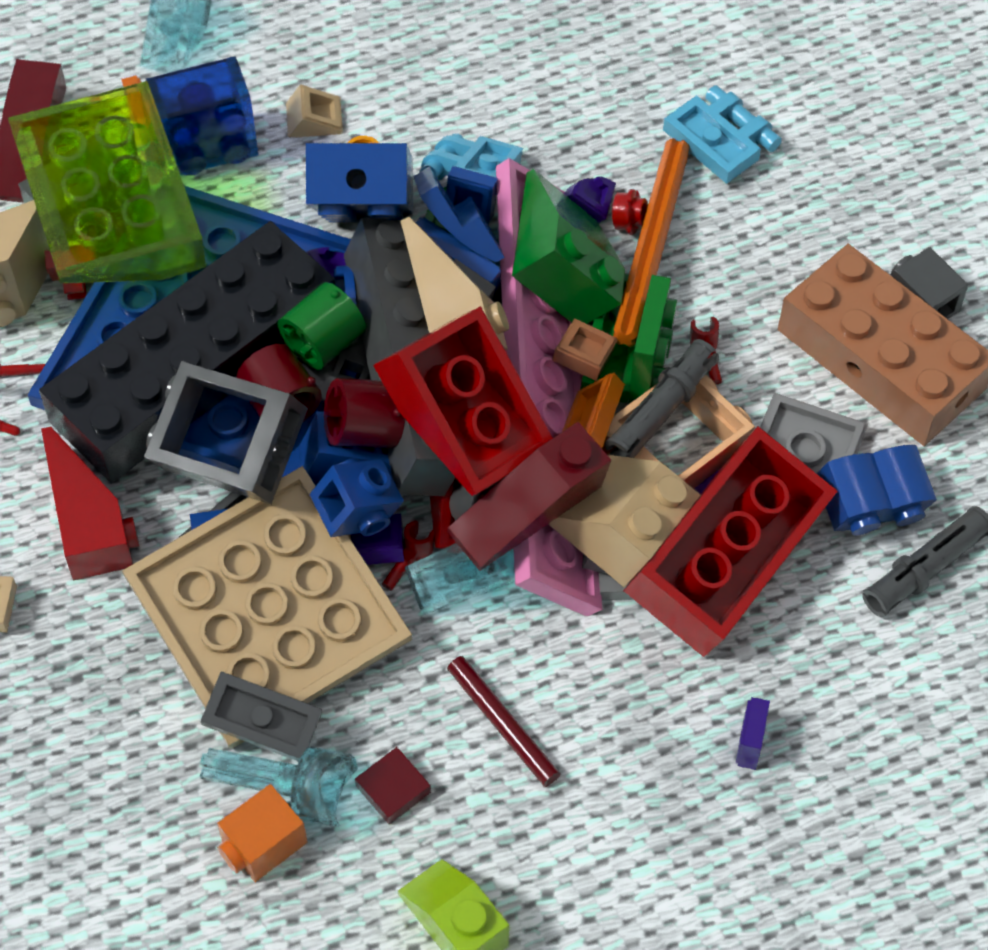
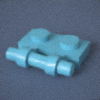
(714, 139)
(475, 156)

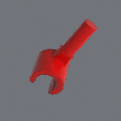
(712, 338)
(413, 551)

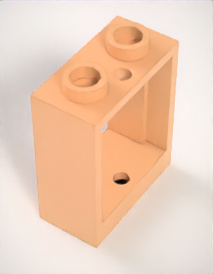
(726, 421)

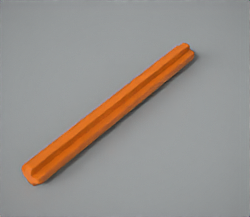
(651, 240)

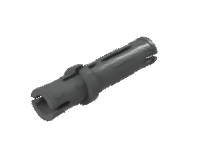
(674, 387)
(913, 572)

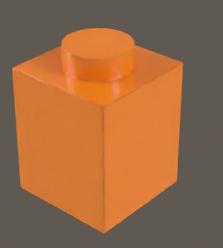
(260, 834)

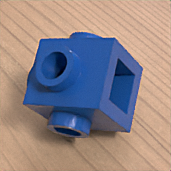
(356, 497)

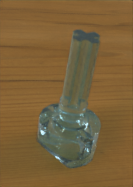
(311, 784)

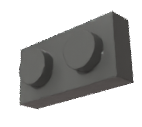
(261, 716)

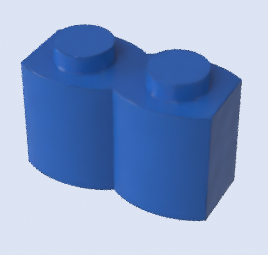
(878, 489)

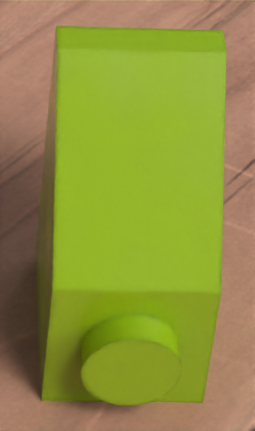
(455, 910)

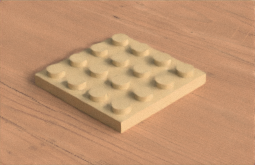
(268, 599)

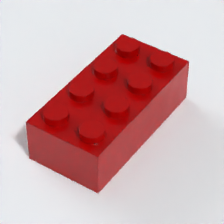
(731, 542)

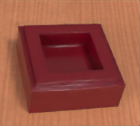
(393, 785)

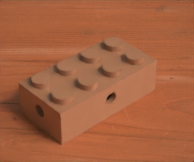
(885, 343)

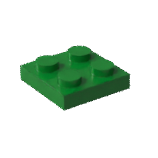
(653, 338)

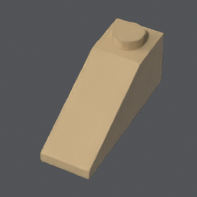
(444, 286)

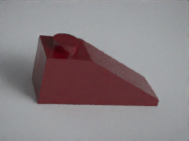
(532, 496)

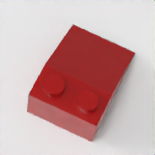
(465, 400)

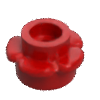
(629, 211)

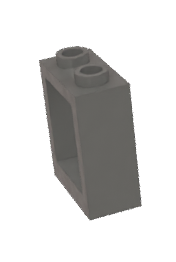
(268, 448)

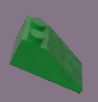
(565, 254)

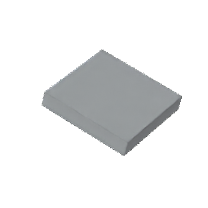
(812, 432)

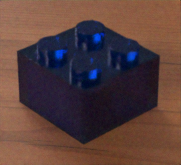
(206, 115)

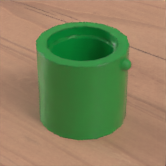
(322, 325)

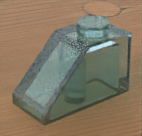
(173, 33)
(453, 578)

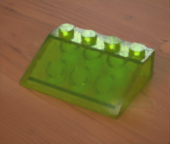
(108, 189)

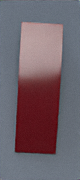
(31, 88)

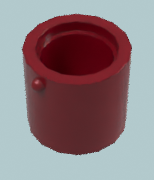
(280, 369)
(361, 414)

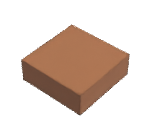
(585, 349)

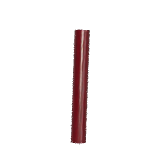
(503, 721)

